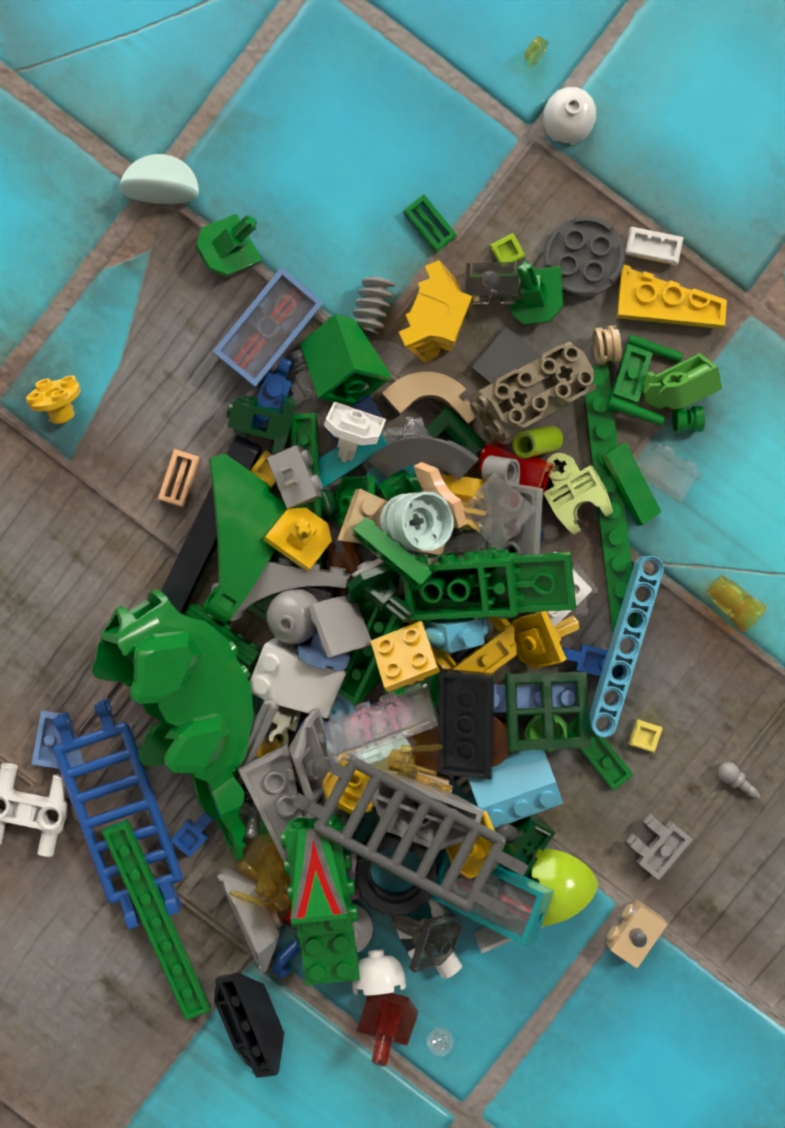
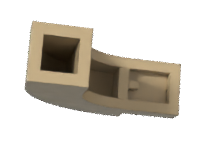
(425, 385)

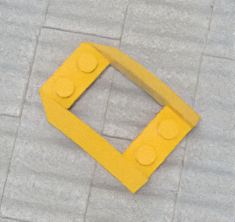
(486, 657)

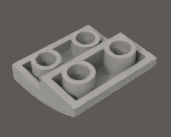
(340, 626)

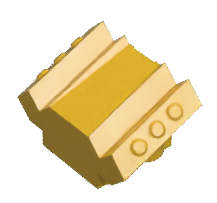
(435, 314)

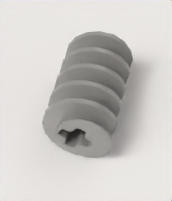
(371, 303)

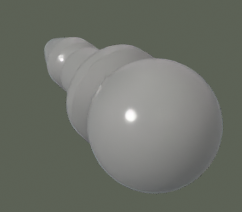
(730, 774)

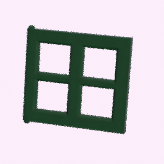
(547, 711)

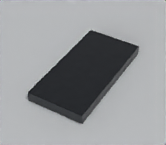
(466, 723)

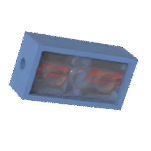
(268, 327)

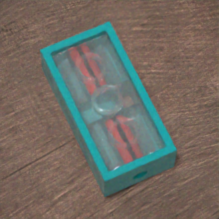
(524, 900)

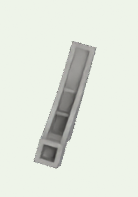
(284, 575)

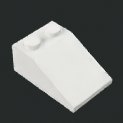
(293, 682)

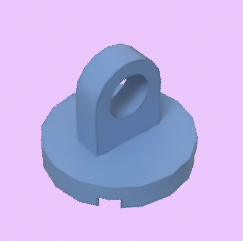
(313, 654)

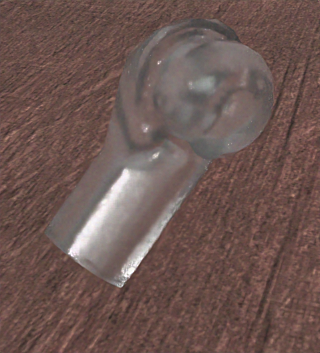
(252, 817)

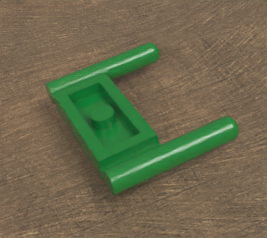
(632, 375)

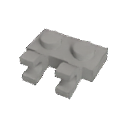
(663, 849)

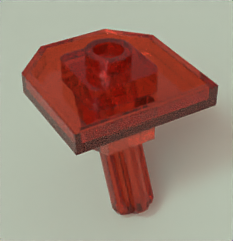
(389, 1020)

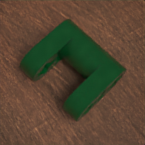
(456, 431)

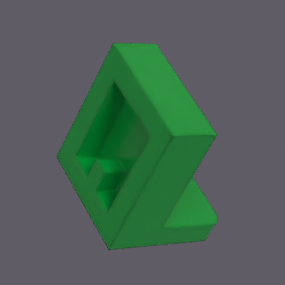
(399, 484)

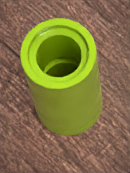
(537, 441)

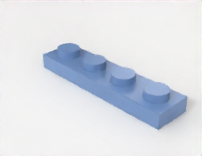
(530, 696)

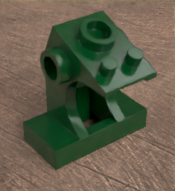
(242, 413)

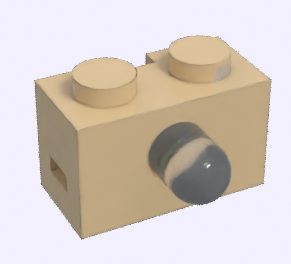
(636, 933)

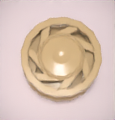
(607, 345)

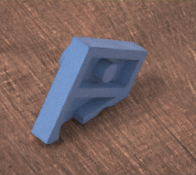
(47, 738)

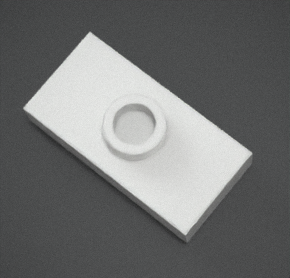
(653, 246)

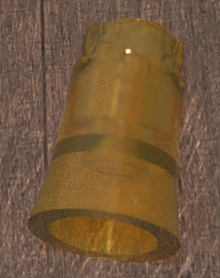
(736, 602)

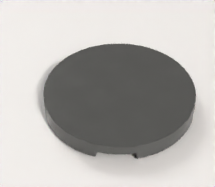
(588, 254)

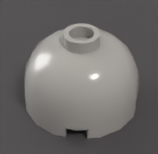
(290, 616)

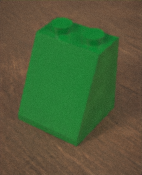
(343, 361)

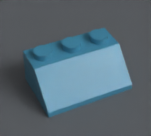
(518, 788)

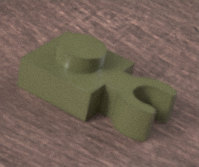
(284, 720)

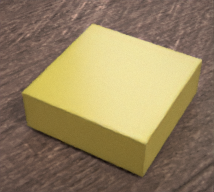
(645, 735)

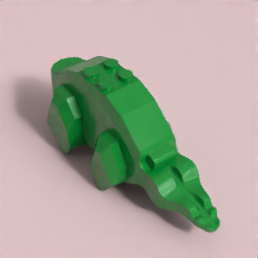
(196, 691)

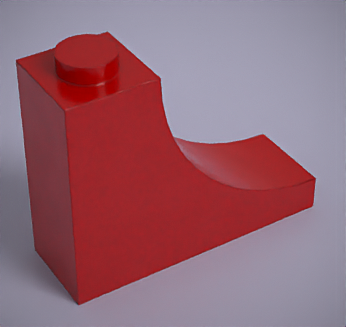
(533, 470)

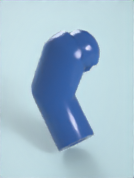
(284, 956)

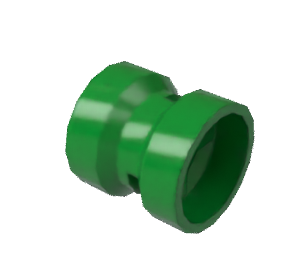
(688, 419)

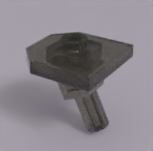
(433, 938)

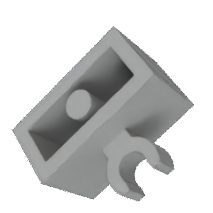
(295, 476)

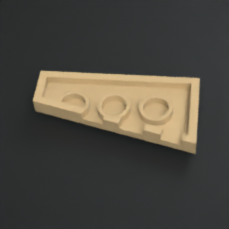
(371, 507)

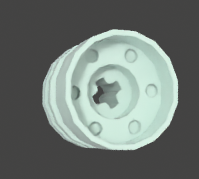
(429, 516)

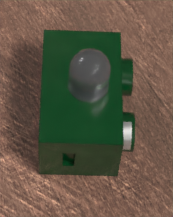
(526, 838)

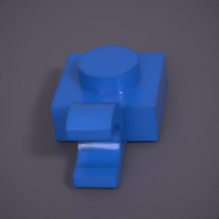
(191, 835)

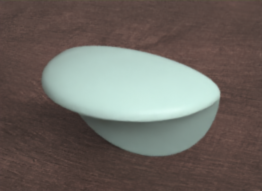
(159, 180)

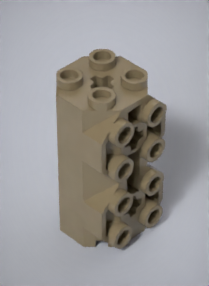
(533, 392)

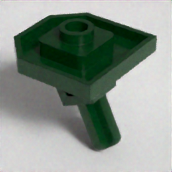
(380, 588)

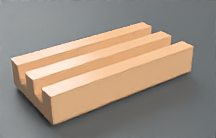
(169, 474)

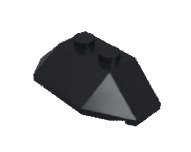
(250, 1022)

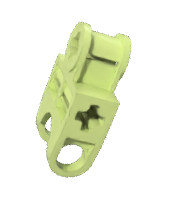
(569, 481)

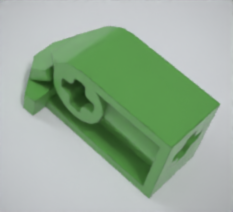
(682, 383)

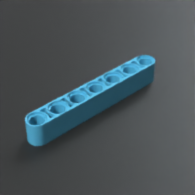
(635, 635)

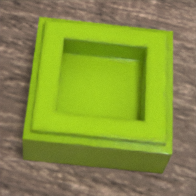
(507, 249)

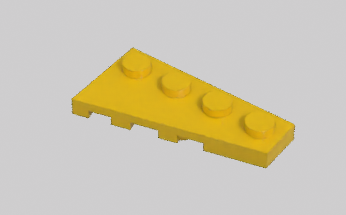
(655, 300)

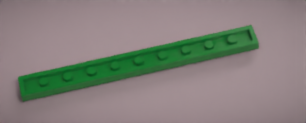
(614, 527)

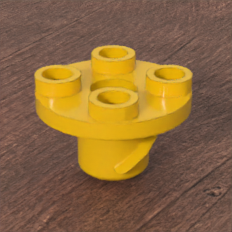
(55, 398)

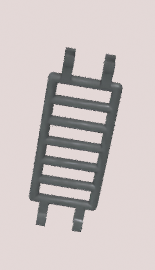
(394, 865)

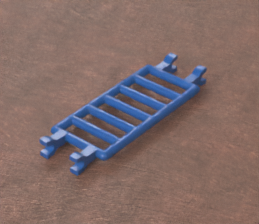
(110, 729)

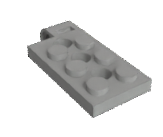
(527, 537)

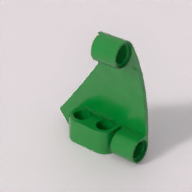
(243, 518)

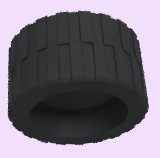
(386, 901)

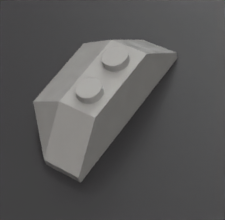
(304, 751)
(432, 820)
(256, 922)

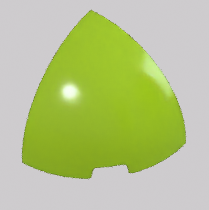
(571, 881)

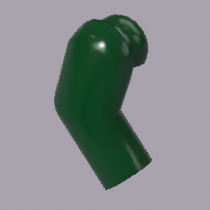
(329, 505)

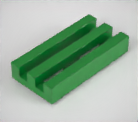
(423, 232)

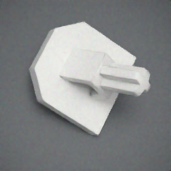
(353, 429)

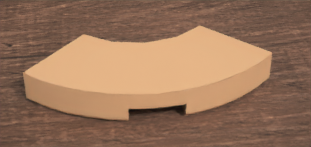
(432, 482)

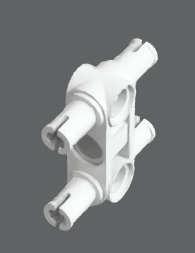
(33, 809)

